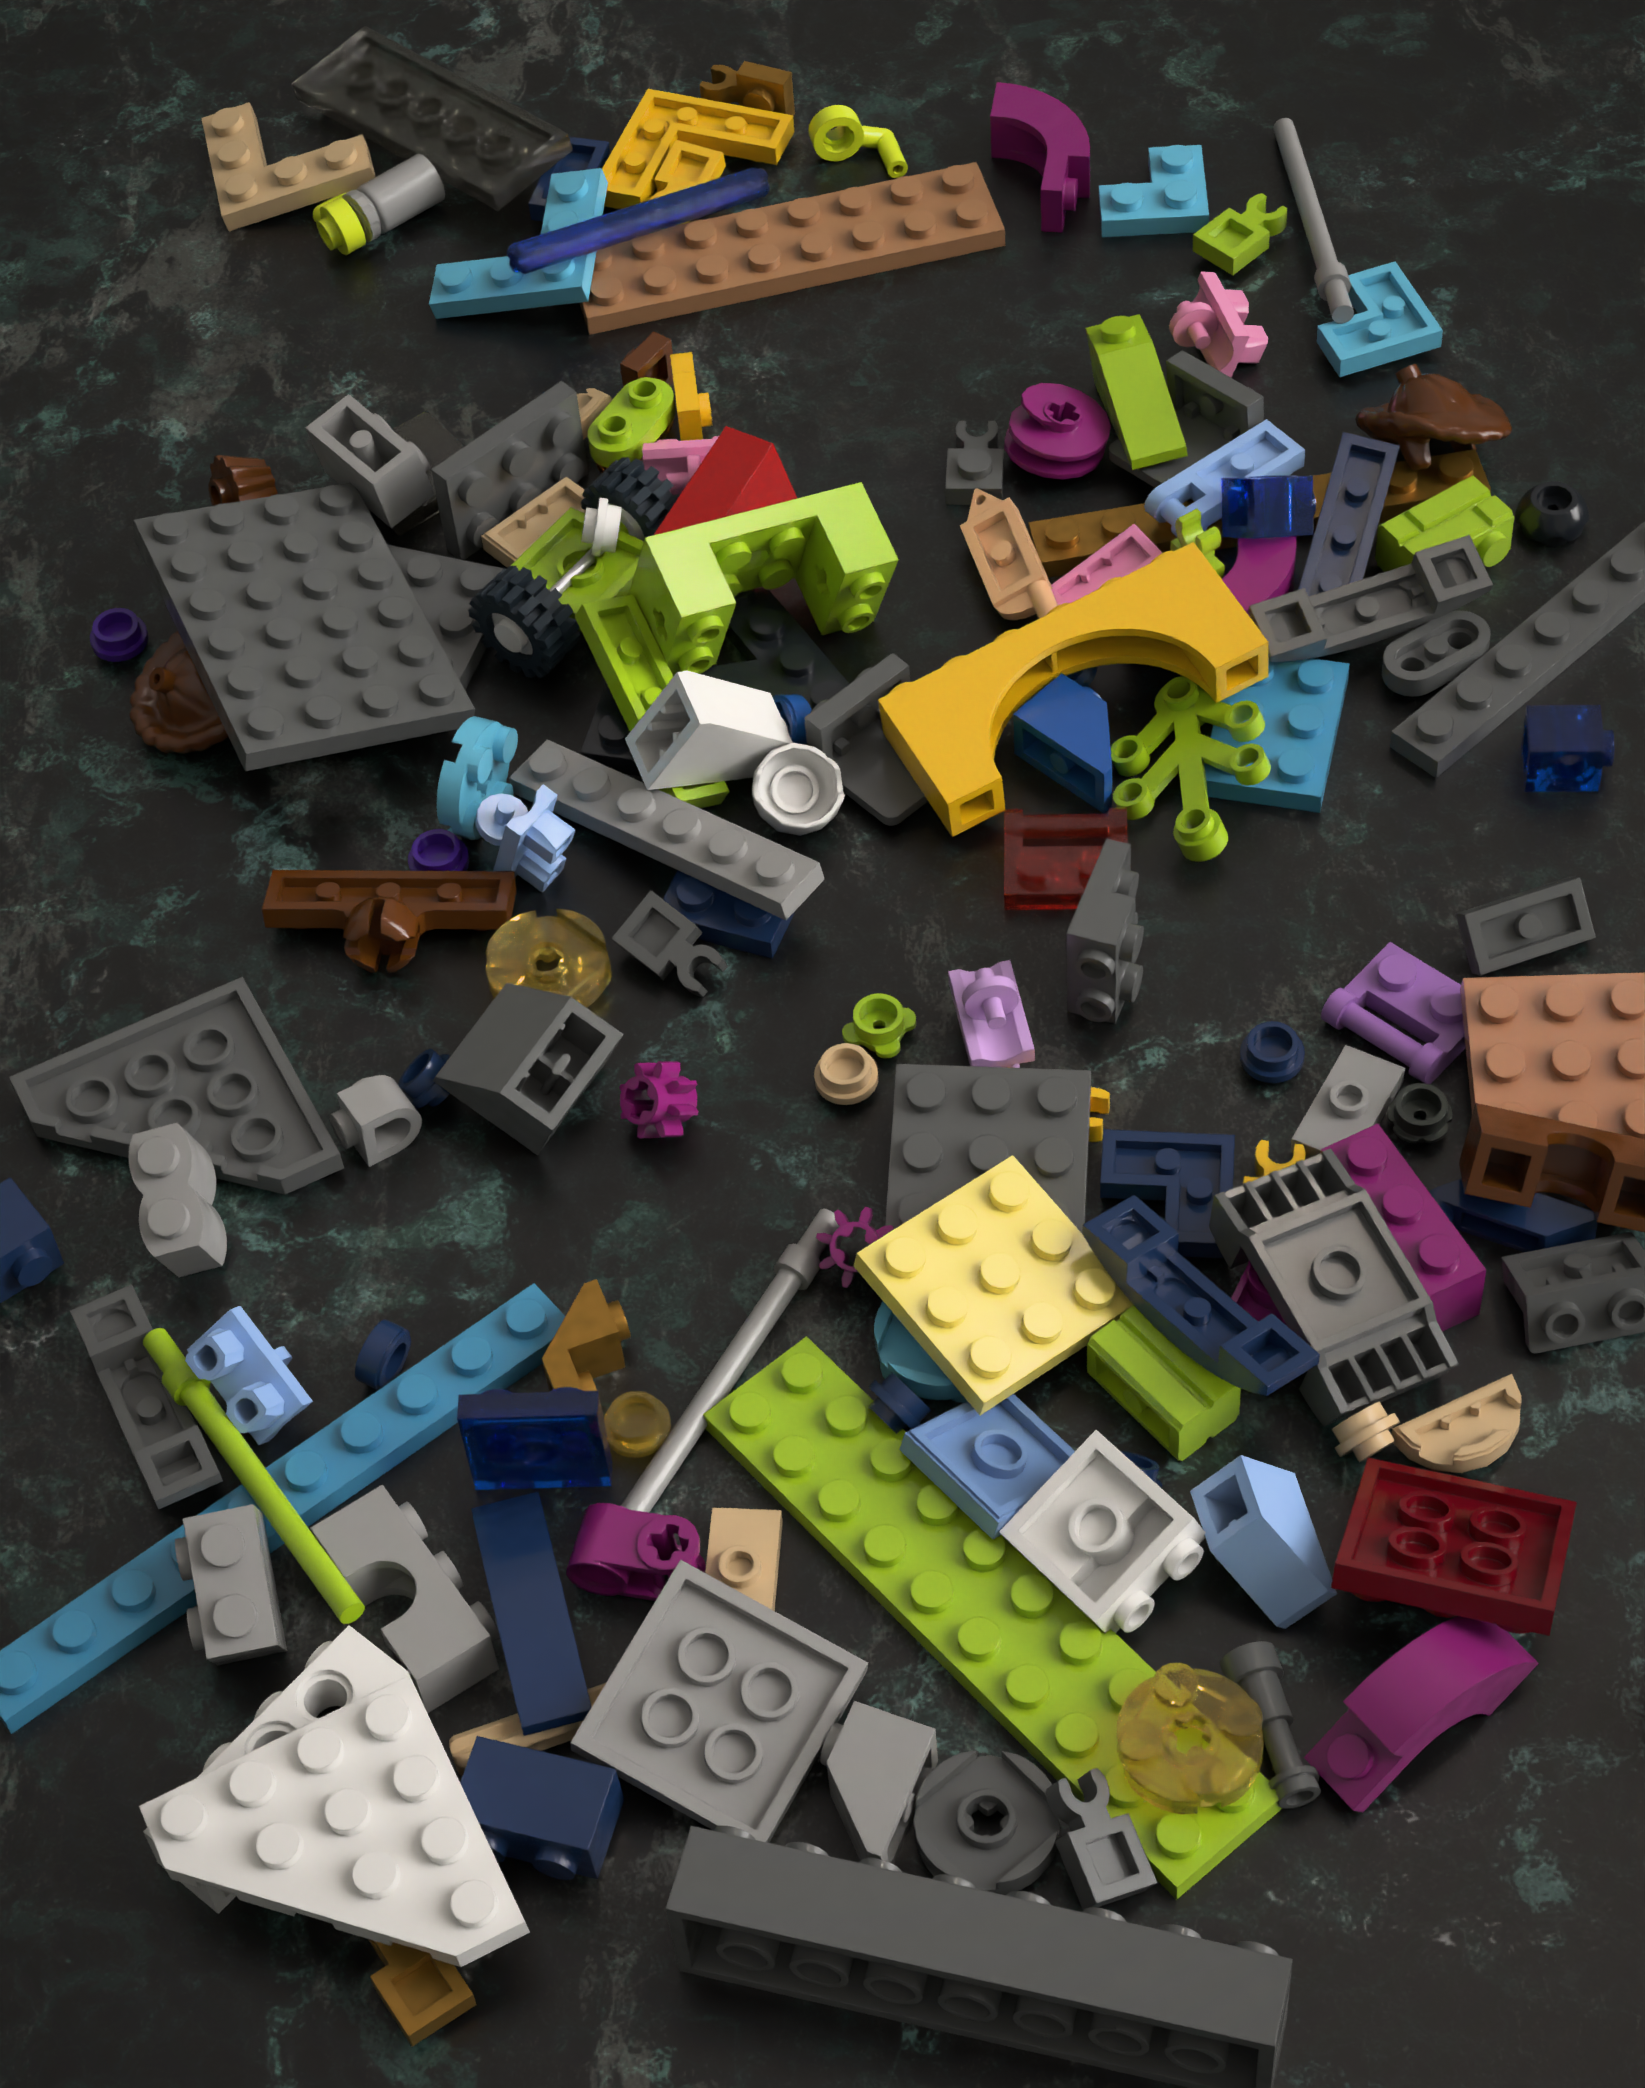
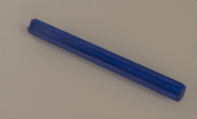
(637, 220)

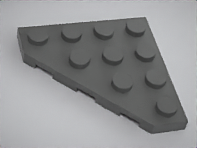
(194, 1065)

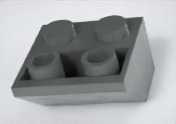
(529, 1061)

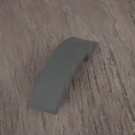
(1373, 607)
(155, 1427)

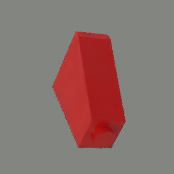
(732, 479)

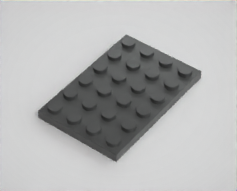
(301, 625)

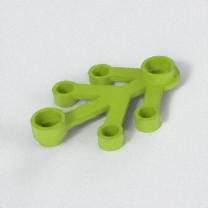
(1184, 708)

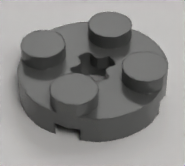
(989, 1785)

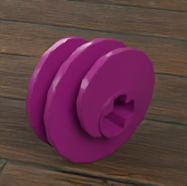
(1057, 432)

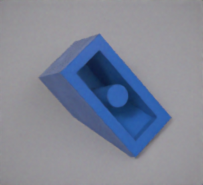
(1068, 739)

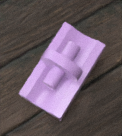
(991, 1016)

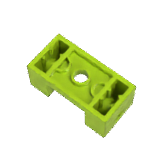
(821, 540)

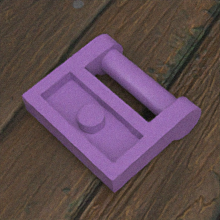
(1412, 998)

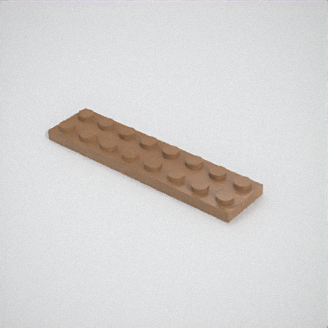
(792, 247)

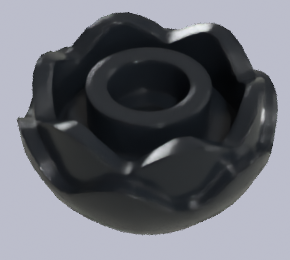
(1552, 513)

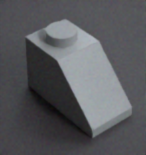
(876, 1775)

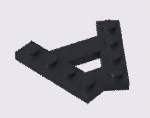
(778, 662)

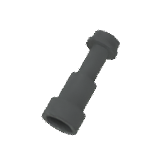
(1259, 1674)

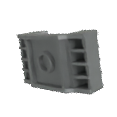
(1335, 1283)

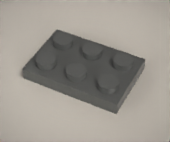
(509, 468)

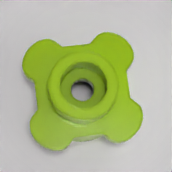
(879, 1011)

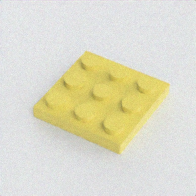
(993, 1284)

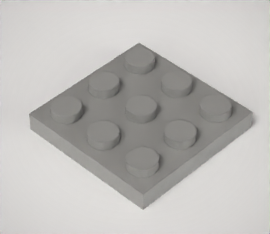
(719, 1705)

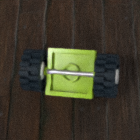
(534, 602)

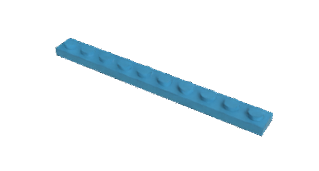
(314, 1478)

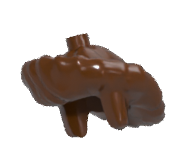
(1436, 409)
(173, 704)

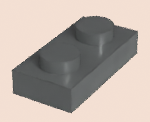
(1525, 925)

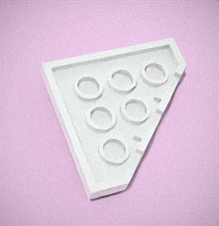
(349, 1828)

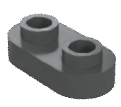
(1428, 654)

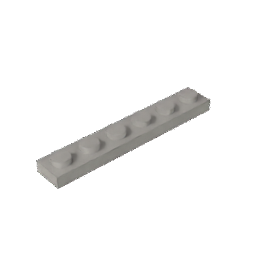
(670, 830)

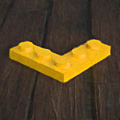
(698, 121)

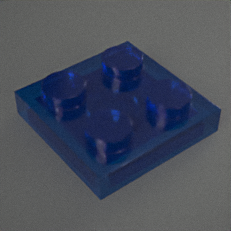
(535, 1439)

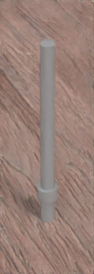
(1331, 276)
(793, 1273)

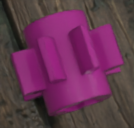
(658, 1099)
(849, 1230)

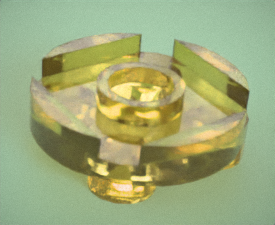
(569, 936)
(1198, 1700)

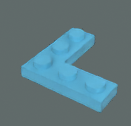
(491, 284)

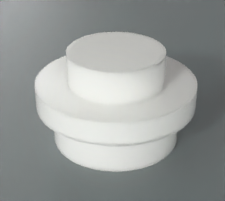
(601, 527)

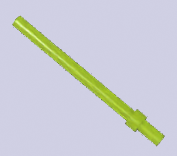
(194, 1393)

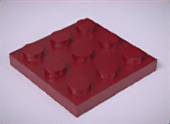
(1455, 1547)

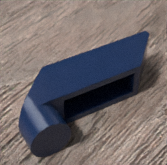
(1515, 1226)

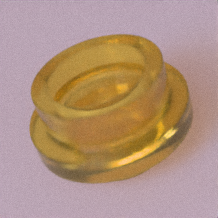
(637, 1424)

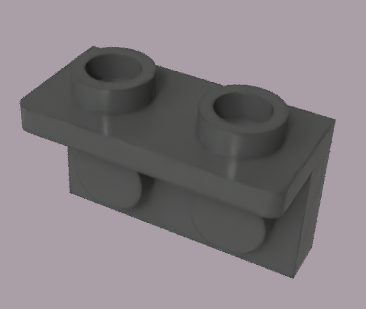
(1579, 1291)

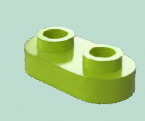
(632, 418)

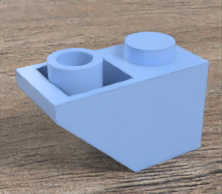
(1265, 1537)

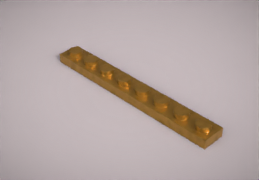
(1072, 539)

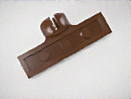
(388, 909)

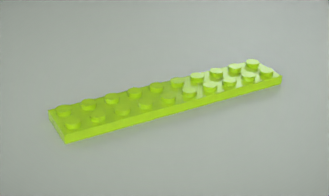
(965, 1596)

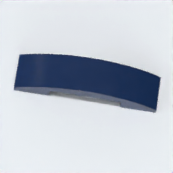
(1189, 1308)
(531, 1613)

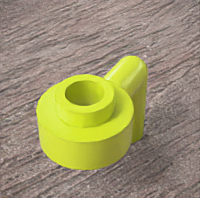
(850, 136)
(339, 225)

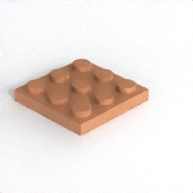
(1559, 1047)

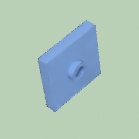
(989, 1460)

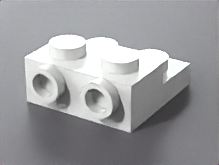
(1106, 1535)

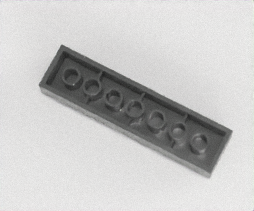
(979, 1961)

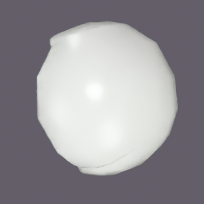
(797, 789)

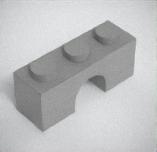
(440, 1635)

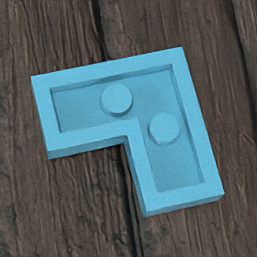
(1167, 205)
(1388, 324)

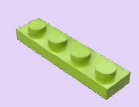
(635, 672)

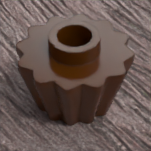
(239, 479)

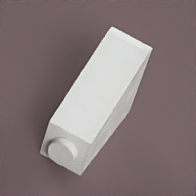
(705, 732)

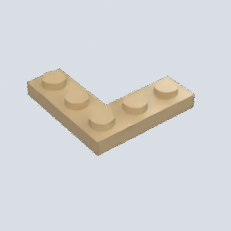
(255, 192)

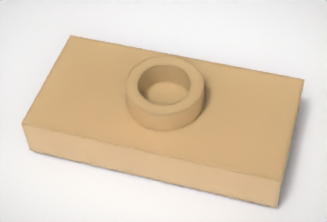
(522, 528)
(746, 1551)

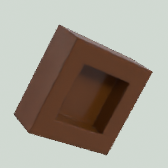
(649, 360)

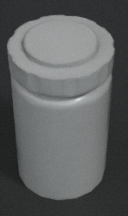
(396, 196)

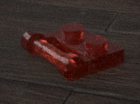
(1053, 874)

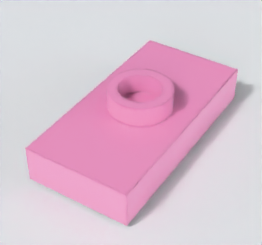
(1116, 559)

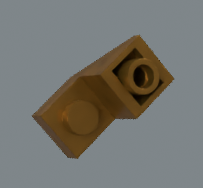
(586, 1341)

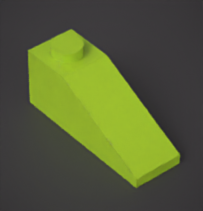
(1135, 391)

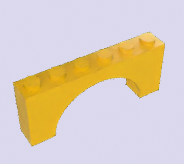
(1159, 616)

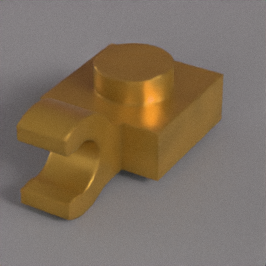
(752, 87)
(419, 1990)

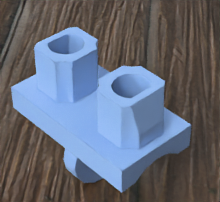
(527, 840)
(248, 1375)

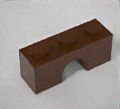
(1522, 1154)

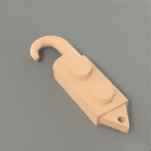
(1007, 558)

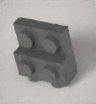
(1105, 939)

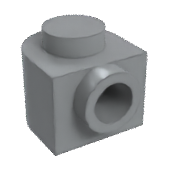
(375, 1118)

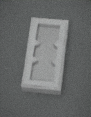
(1349, 1100)

